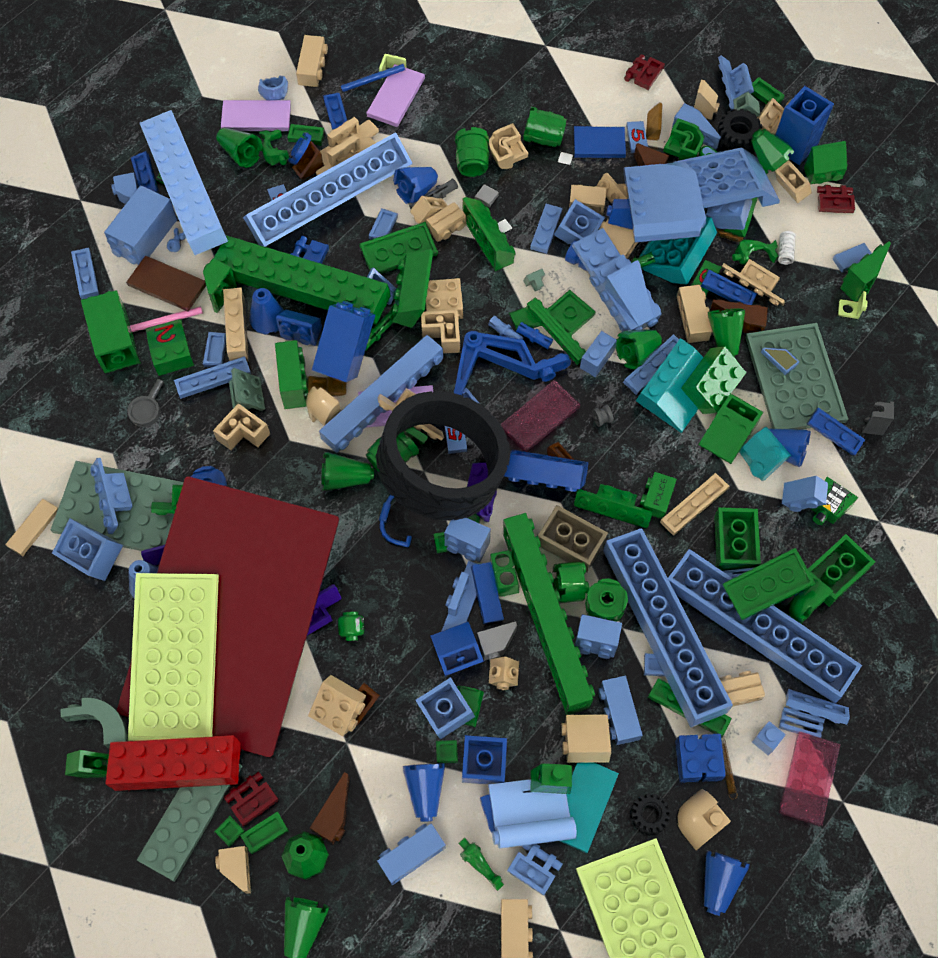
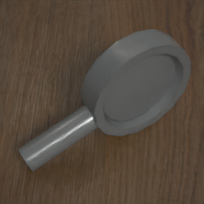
(144, 409)

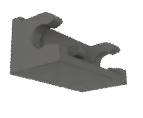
(879, 421)

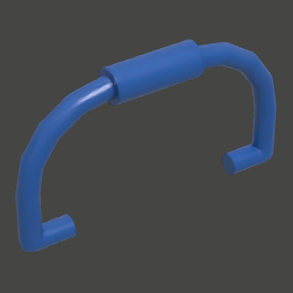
(383, 518)

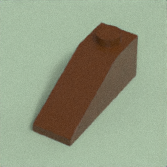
(332, 816)

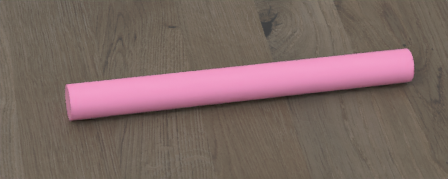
(154, 322)

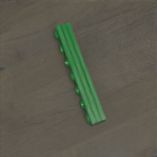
(556, 330)

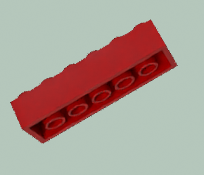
(173, 763)

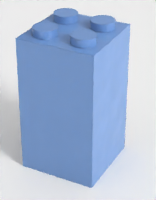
(140, 225)

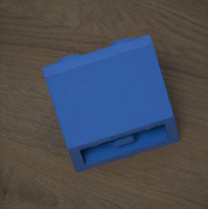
(299, 327)
(456, 648)

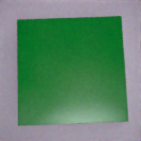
(571, 312)

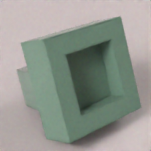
(535, 279)

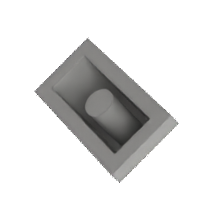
(496, 640)

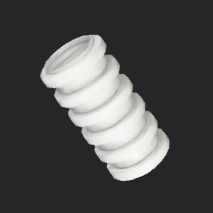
(786, 247)

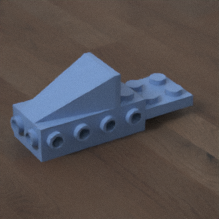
(617, 282)

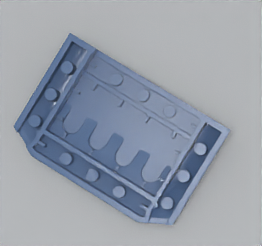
(664, 201)

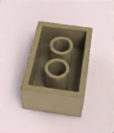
(572, 537)

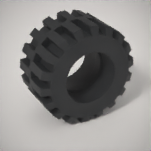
(741, 122)

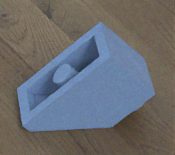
(124, 186)

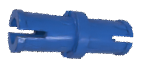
(534, 335)

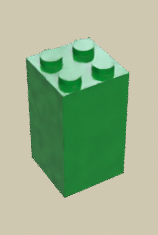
(110, 331)

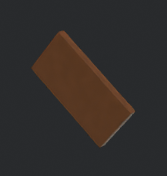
(166, 283)

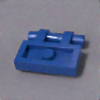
(314, 252)

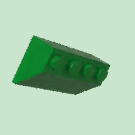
(487, 234)
(412, 287)

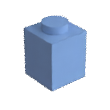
(768, 738)

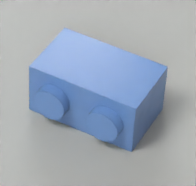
(598, 354)
(805, 493)

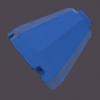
(414, 182)

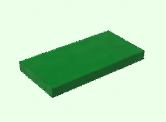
(386, 251)
(768, 584)

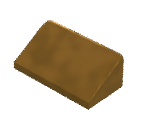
(654, 122)

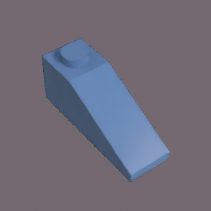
(694, 116)

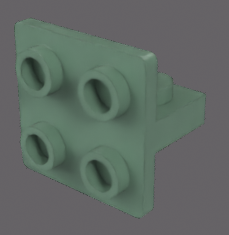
(246, 390)

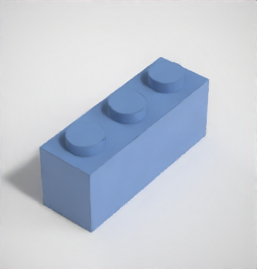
(620, 710)
(411, 853)

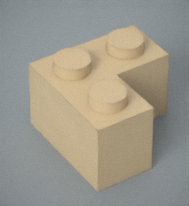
(442, 325)
(241, 424)

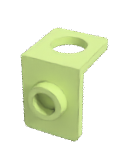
(389, 60)
(858, 307)

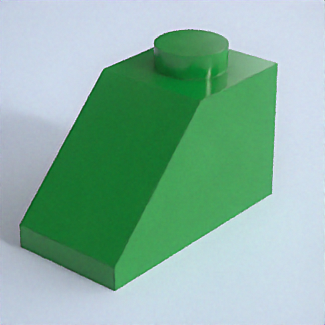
(86, 764)

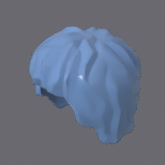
(273, 88)

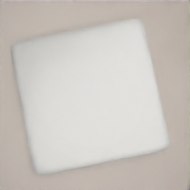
(565, 158)
(504, 226)

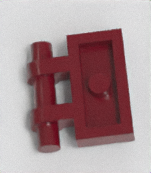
(649, 73)
(835, 199)
(255, 802)

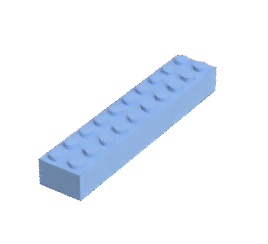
(183, 183)
(327, 190)

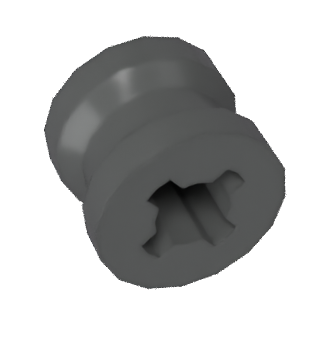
(602, 415)

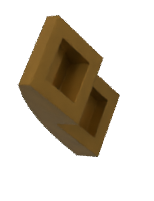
(331, 385)

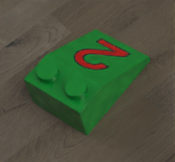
(169, 347)

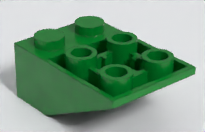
(863, 274)
(731, 428)

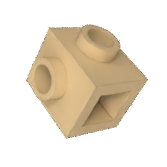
(503, 672)

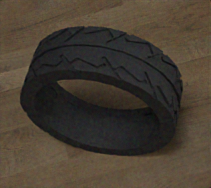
(457, 413)

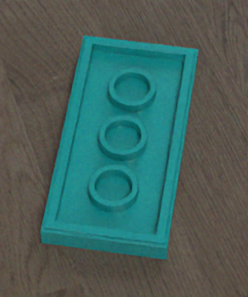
(588, 800)

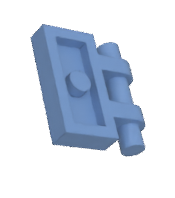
(530, 872)

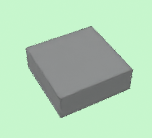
(487, 195)

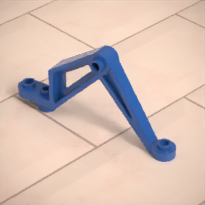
(475, 346)

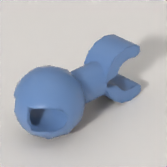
(174, 244)

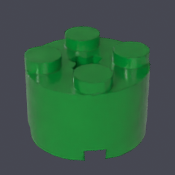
(570, 581)

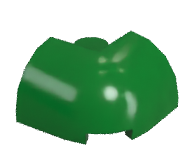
(684, 140)
(807, 601)

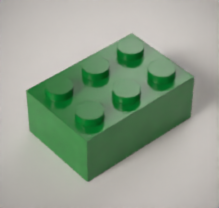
(291, 374)
(713, 380)
(737, 538)
(841, 567)

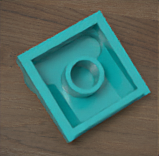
(764, 454)

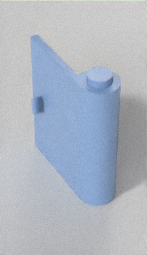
(528, 816)

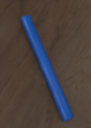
(373, 77)

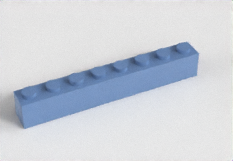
(391, 384)

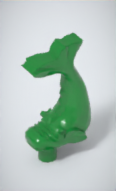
(270, 154)
(747, 246)
(475, 858)

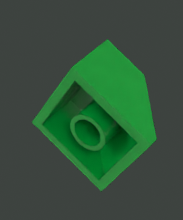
(826, 163)
(218, 277)

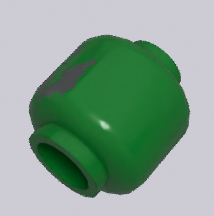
(350, 625)

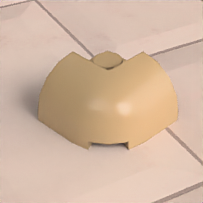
(507, 146)
(321, 405)
(701, 818)

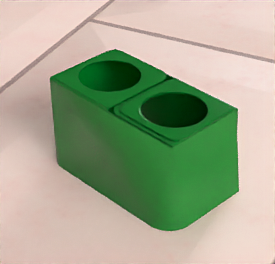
(504, 590)

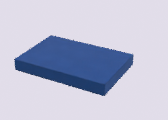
(599, 142)

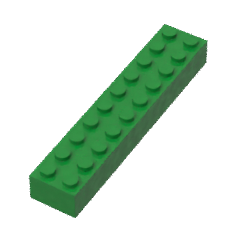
(301, 278)
(547, 614)

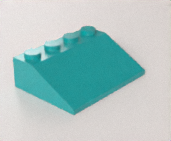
(679, 257)
(664, 392)

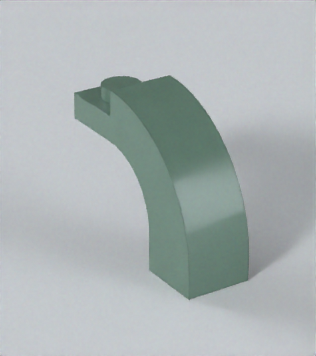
(112, 722)

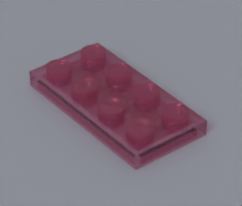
(540, 416)
(809, 779)

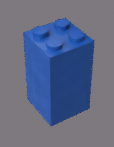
(804, 122)
(343, 341)

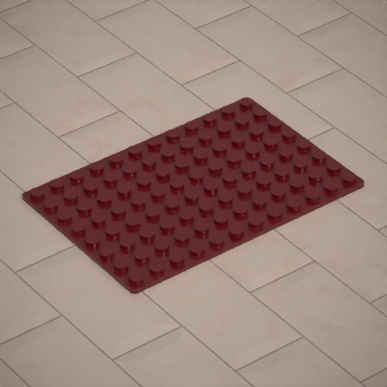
(268, 587)

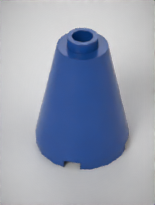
(264, 312)
(795, 443)
(424, 788)
(722, 881)

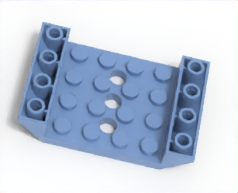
(738, 175)

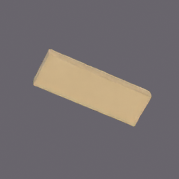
(32, 527)

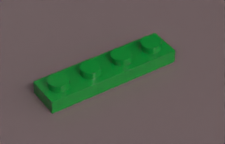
(664, 696)

